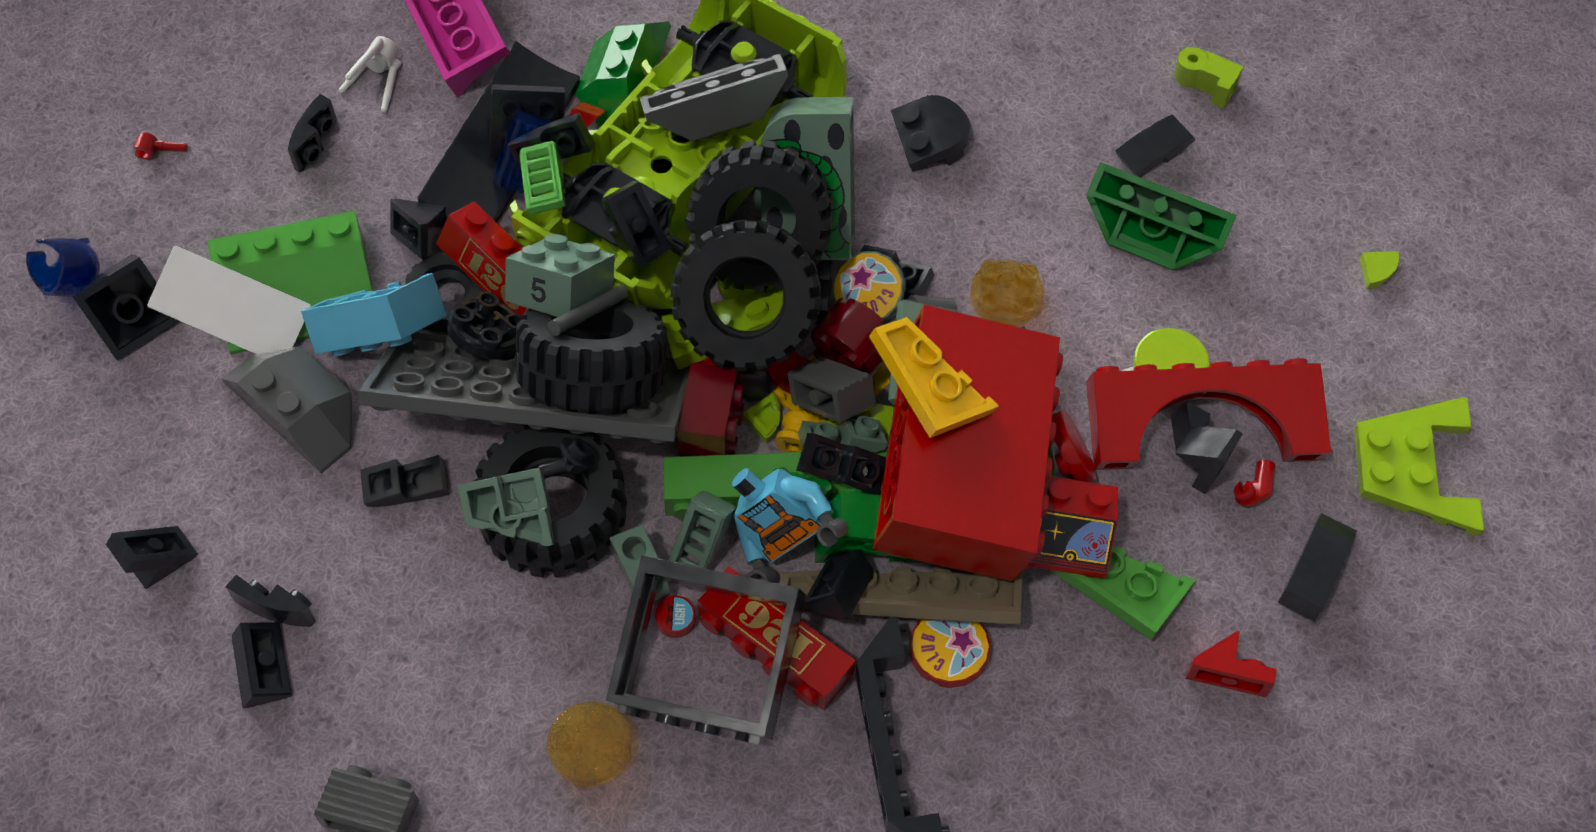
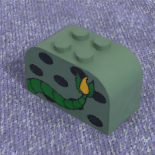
(824, 133)

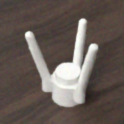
(378, 58)

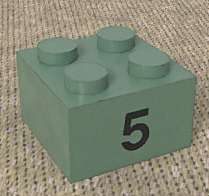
(557, 275)

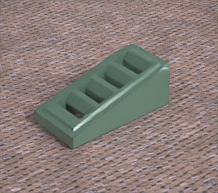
(710, 513)

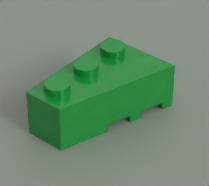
(861, 516)

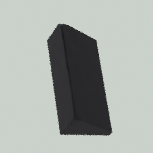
(839, 585)
(260, 663)

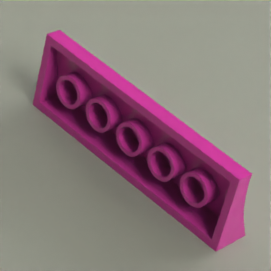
(459, 38)

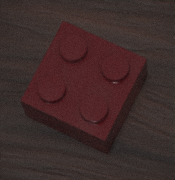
(710, 412)

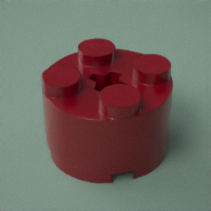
(845, 336)

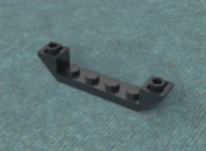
(887, 654)

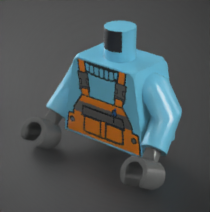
(779, 516)

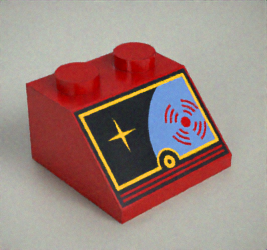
(1078, 527)

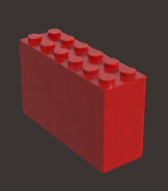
(979, 489)

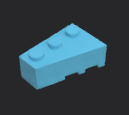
(374, 317)

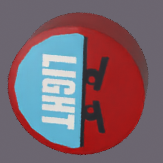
(675, 616)

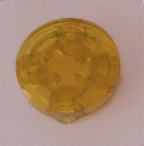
(1007, 292)
(589, 744)

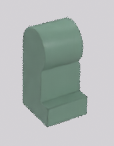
(627, 551)

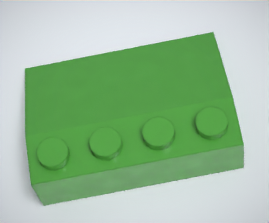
(302, 258)

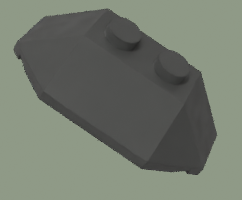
(717, 99)
(298, 402)

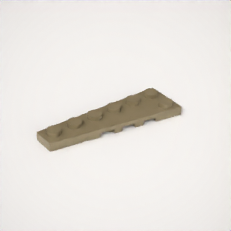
(932, 595)

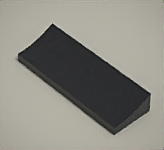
(466, 166)

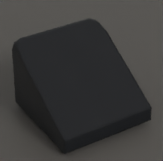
(1185, 418)

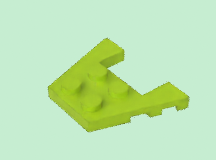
(1400, 464)

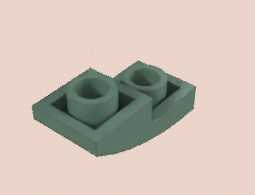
(856, 431)

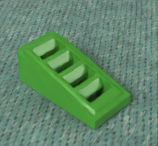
(542, 174)

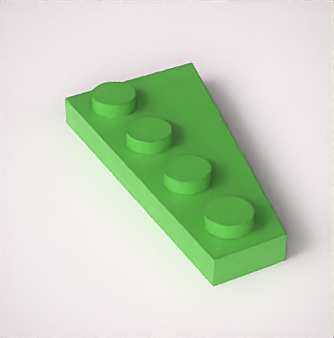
(1134, 591)

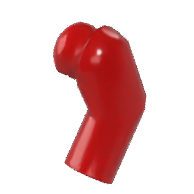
(1258, 489)

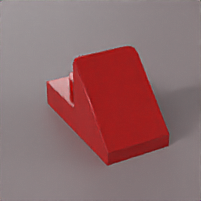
(1222, 669)

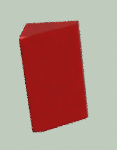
(588, 112)

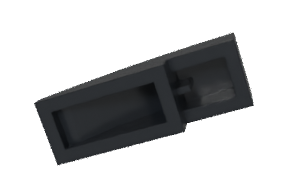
(1317, 567)

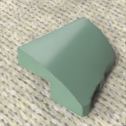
(510, 505)

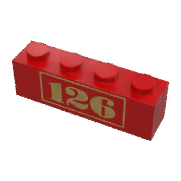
(480, 249)
(816, 666)

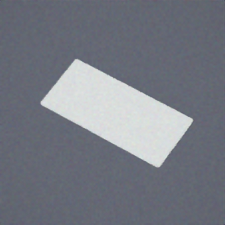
(227, 303)

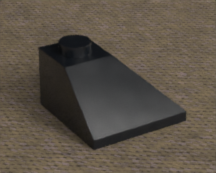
(118, 306)

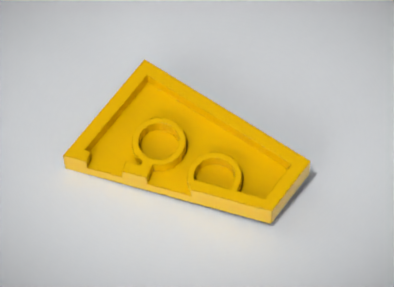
(930, 385)

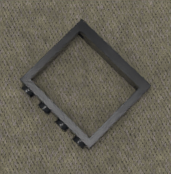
(635, 630)

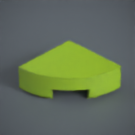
(1378, 267)
(764, 417)

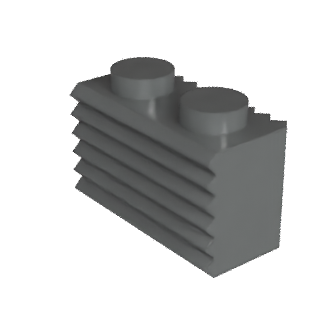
(831, 389)
(363, 804)

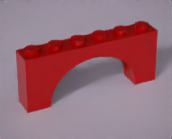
(1282, 396)

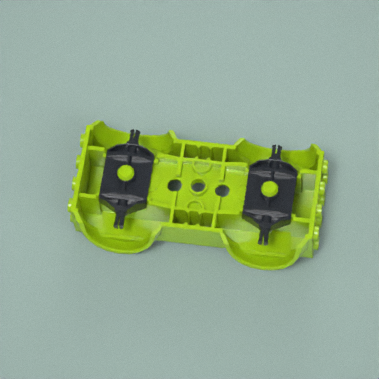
(628, 144)

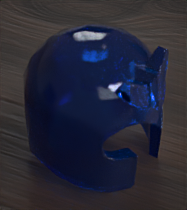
(71, 271)

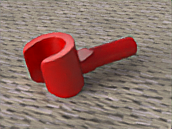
(148, 143)

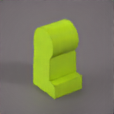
(1208, 73)

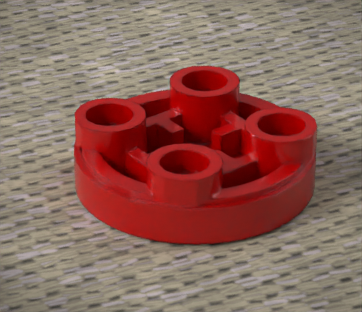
(1073, 455)

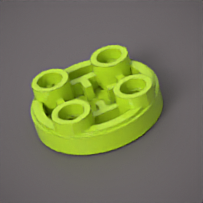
(1170, 347)

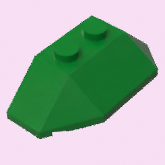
(616, 65)
(1155, 219)

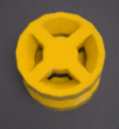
(788, 438)

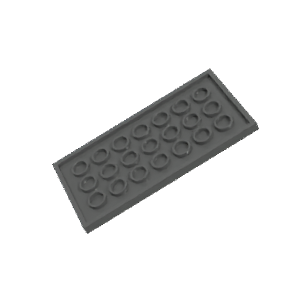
(442, 379)

